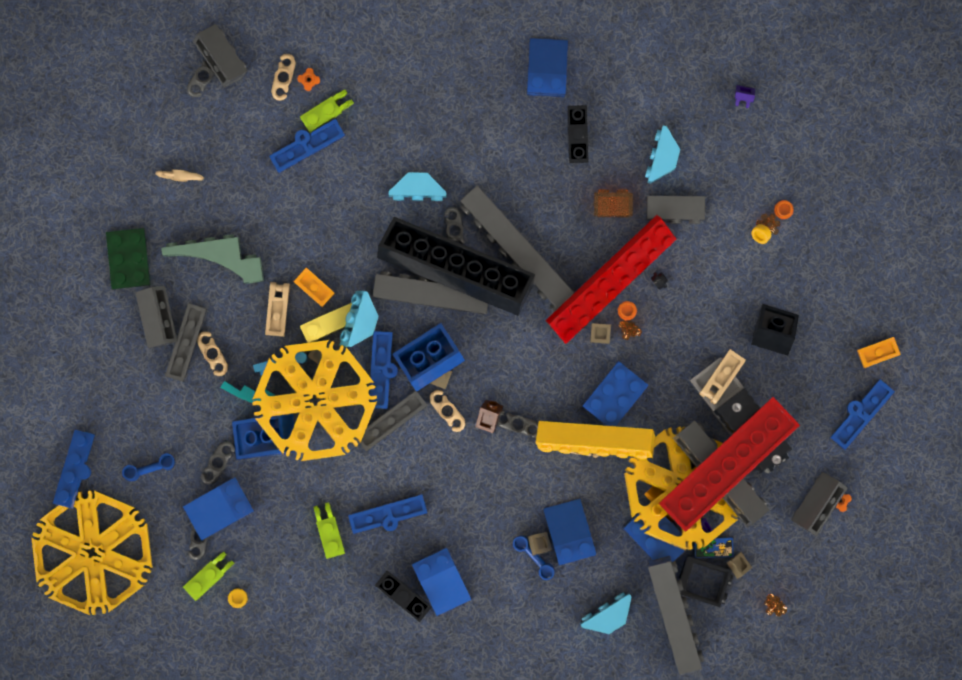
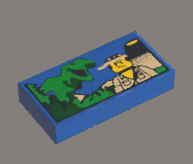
(717, 548)

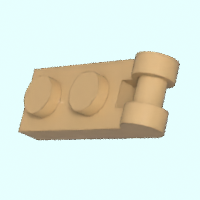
(277, 310)
(722, 376)

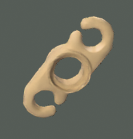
(284, 85)
(179, 175)
(213, 362)
(438, 407)

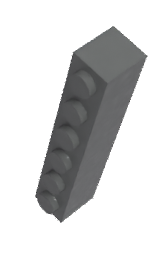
(424, 293)
(741, 498)
(674, 614)

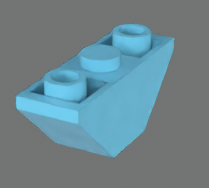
(663, 156)
(418, 187)
(360, 320)
(609, 616)

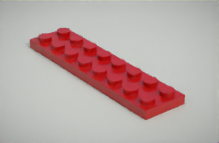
(611, 279)
(729, 464)

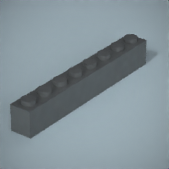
(515, 246)

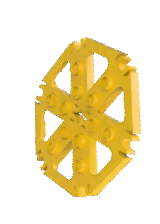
(308, 417)
(667, 481)
(93, 570)

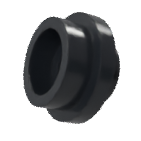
(659, 280)

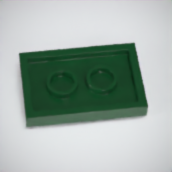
(128, 258)

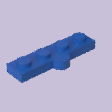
(306, 145)
(382, 368)
(861, 413)
(74, 469)
(388, 514)

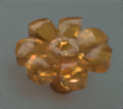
(771, 221)
(629, 329)
(774, 605)

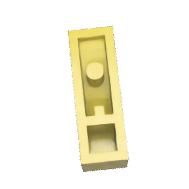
(325, 324)

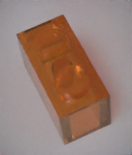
(613, 204)

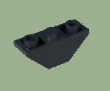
(577, 134)
(403, 595)

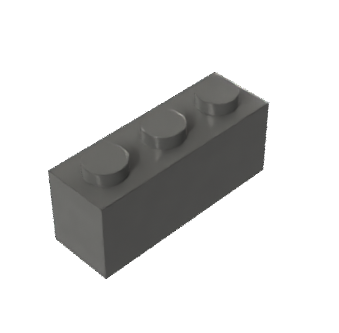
(220, 55)
(676, 208)
(156, 316)
(819, 503)

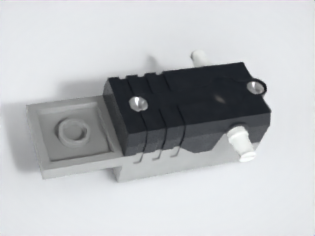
(734, 410)

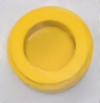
(761, 233)
(237, 598)

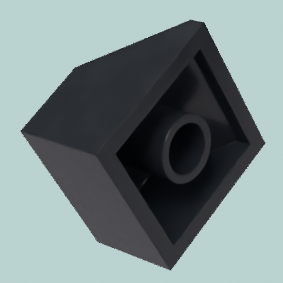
(775, 329)

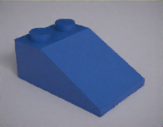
(547, 67)
(253, 441)
(218, 508)
(569, 531)
(441, 581)

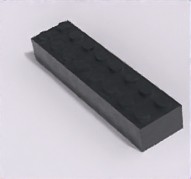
(455, 266)

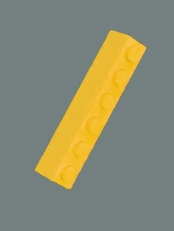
(595, 439)

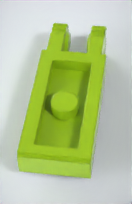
(325, 112)
(329, 533)
(206, 577)

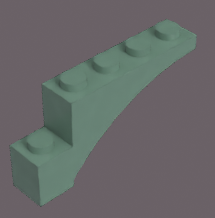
(223, 252)

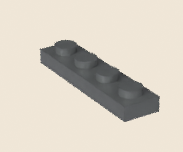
(186, 342)
(392, 420)

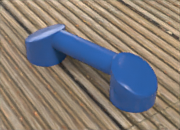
(132, 473)
(546, 570)

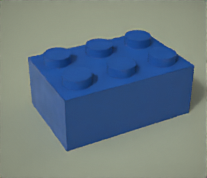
(428, 357)
(615, 395)
(652, 546)

